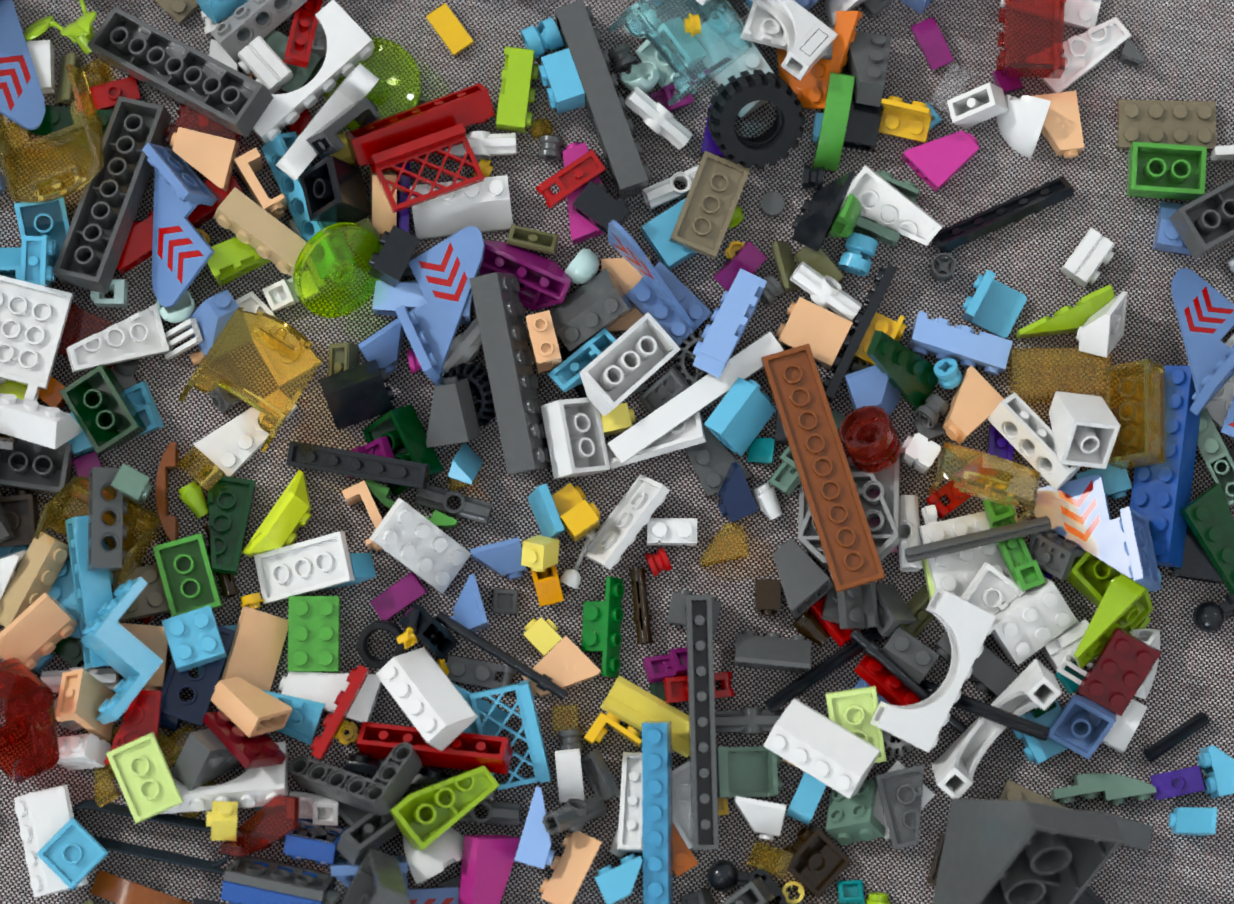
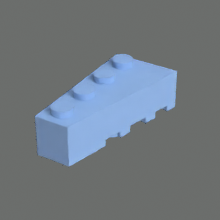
(410, 295)
(728, 323)
(959, 343)

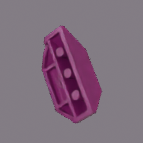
(539, 278)

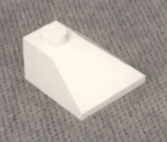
(1104, 327)
(762, 816)

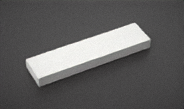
(630, 814)

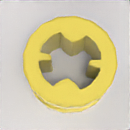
(800, 890)

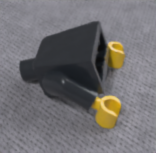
(424, 627)

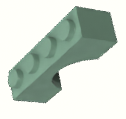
(132, 484)

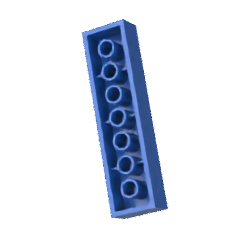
(1166, 487)

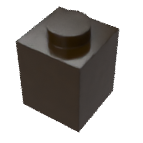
(767, 596)

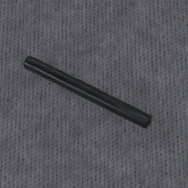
(819, 672)
(994, 714)

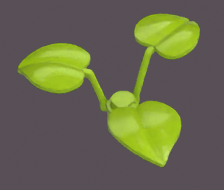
(78, 31)

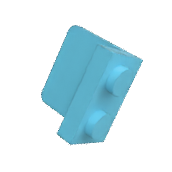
(37, 260)
(993, 305)
(1040, 750)

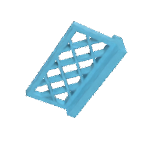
(530, 725)

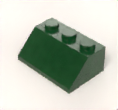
(103, 409)
(406, 441)

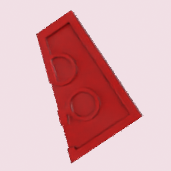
(140, 719)

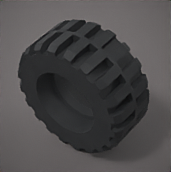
(776, 140)

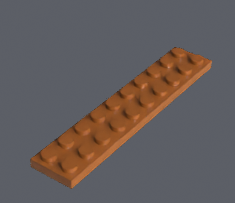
(823, 468)

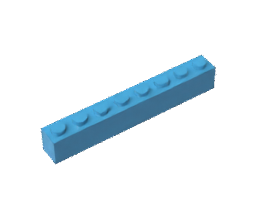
(657, 812)

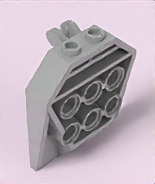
(884, 507)

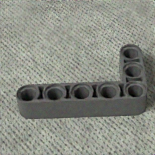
(373, 795)

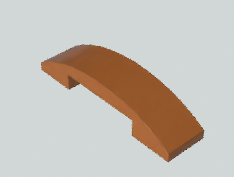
(168, 462)
(127, 892)

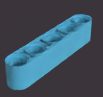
(806, 799)

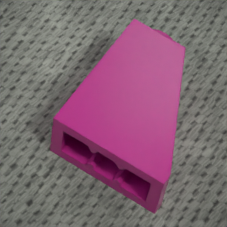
(941, 158)

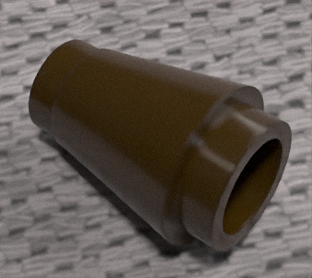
(811, 628)

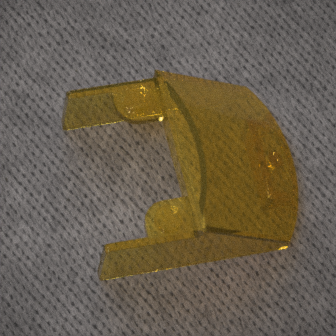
(58, 161)
(259, 364)
(987, 477)

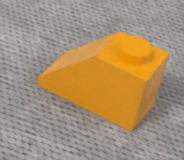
(547, 586)

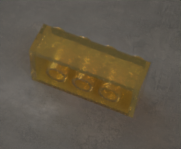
(1041, 372)
(1138, 402)

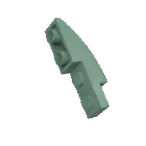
(1216, 455)
(786, 476)
(1112, 787)

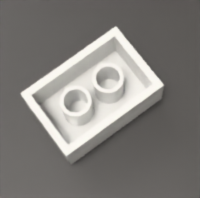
(575, 438)
(1032, 621)

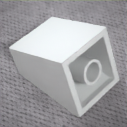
(1082, 429)

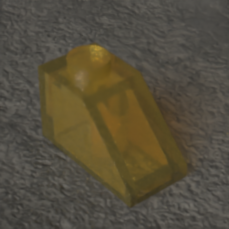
(726, 546)

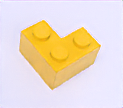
(575, 512)

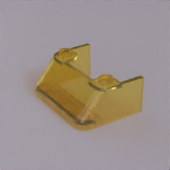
(74, 502)

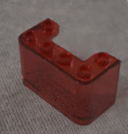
(1031, 38)
(30, 730)

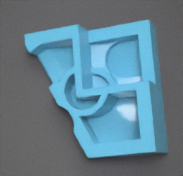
(145, 406)

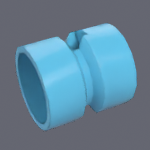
(542, 37)
(857, 257)

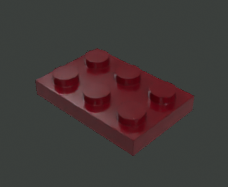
(1118, 671)
(251, 751)

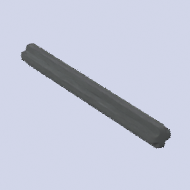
(977, 539)

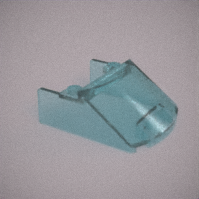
(692, 58)

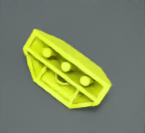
(284, 519)

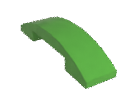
(834, 121)
(846, 218)
(382, 494)
(1014, 551)

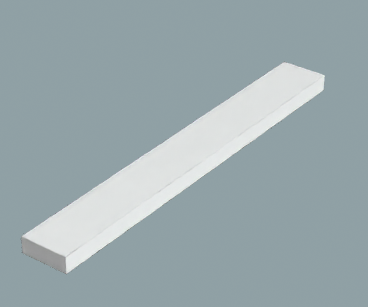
(692, 400)

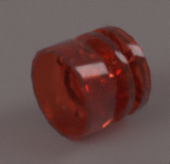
(870, 439)

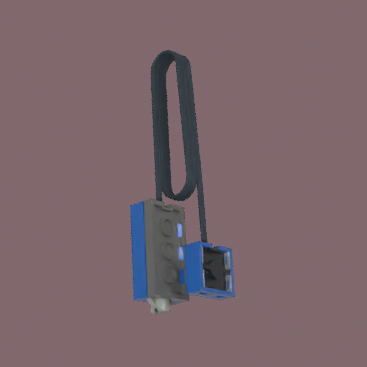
(249, 878)

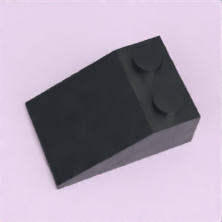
(821, 212)

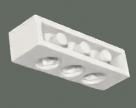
(1031, 439)

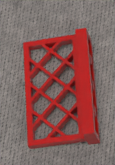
(422, 148)

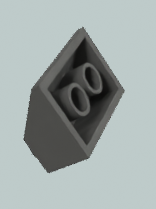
(590, 310)
(36, 467)
(772, 652)

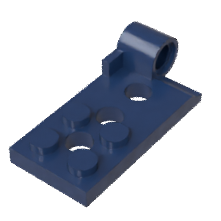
(173, 708)

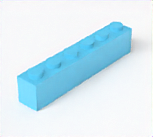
(90, 587)

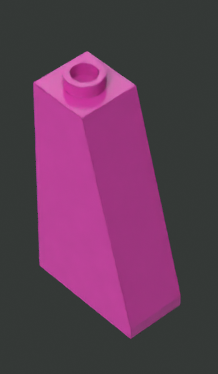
(579, 227)
(486, 867)

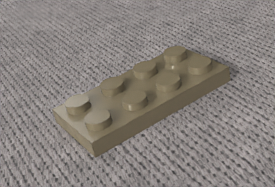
(1166, 122)
(709, 205)

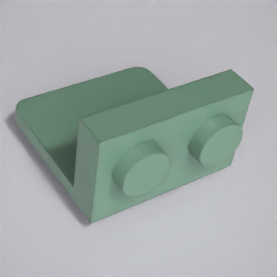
(853, 818)

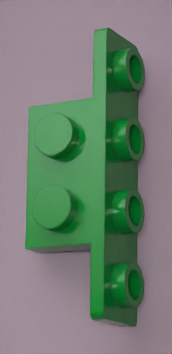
(603, 627)

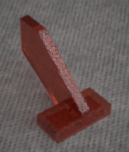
(266, 826)

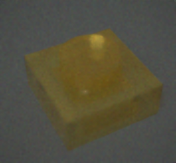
(565, 717)

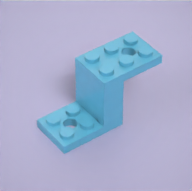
(121, 650)

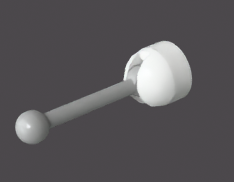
(571, 576)

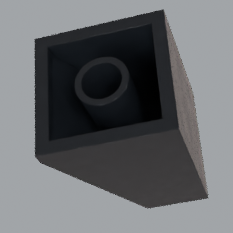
(335, 192)

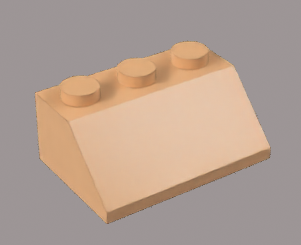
(36, 631)
(570, 868)

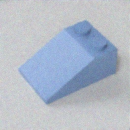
(535, 841)

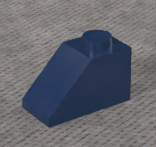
(736, 495)

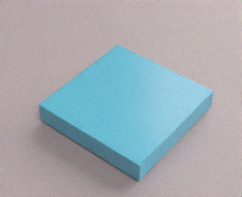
(545, 512)
(72, 853)

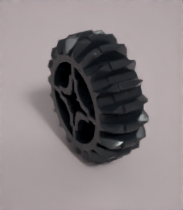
(479, 388)

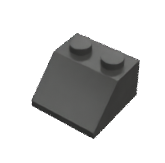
(910, 654)

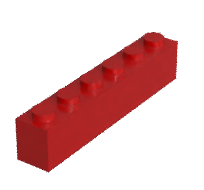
(464, 106)
(139, 242)
(463, 753)

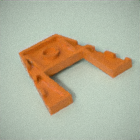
(813, 86)

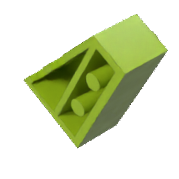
(516, 90)
(233, 260)

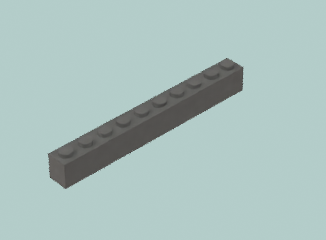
(702, 722)

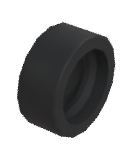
(362, 646)

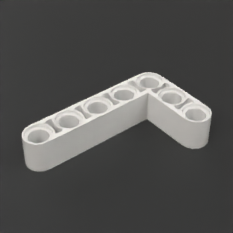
(351, 90)

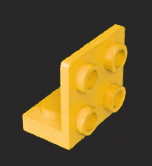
(905, 119)
(879, 323)
(598, 730)

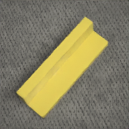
(637, 706)

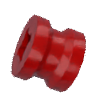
(658, 562)

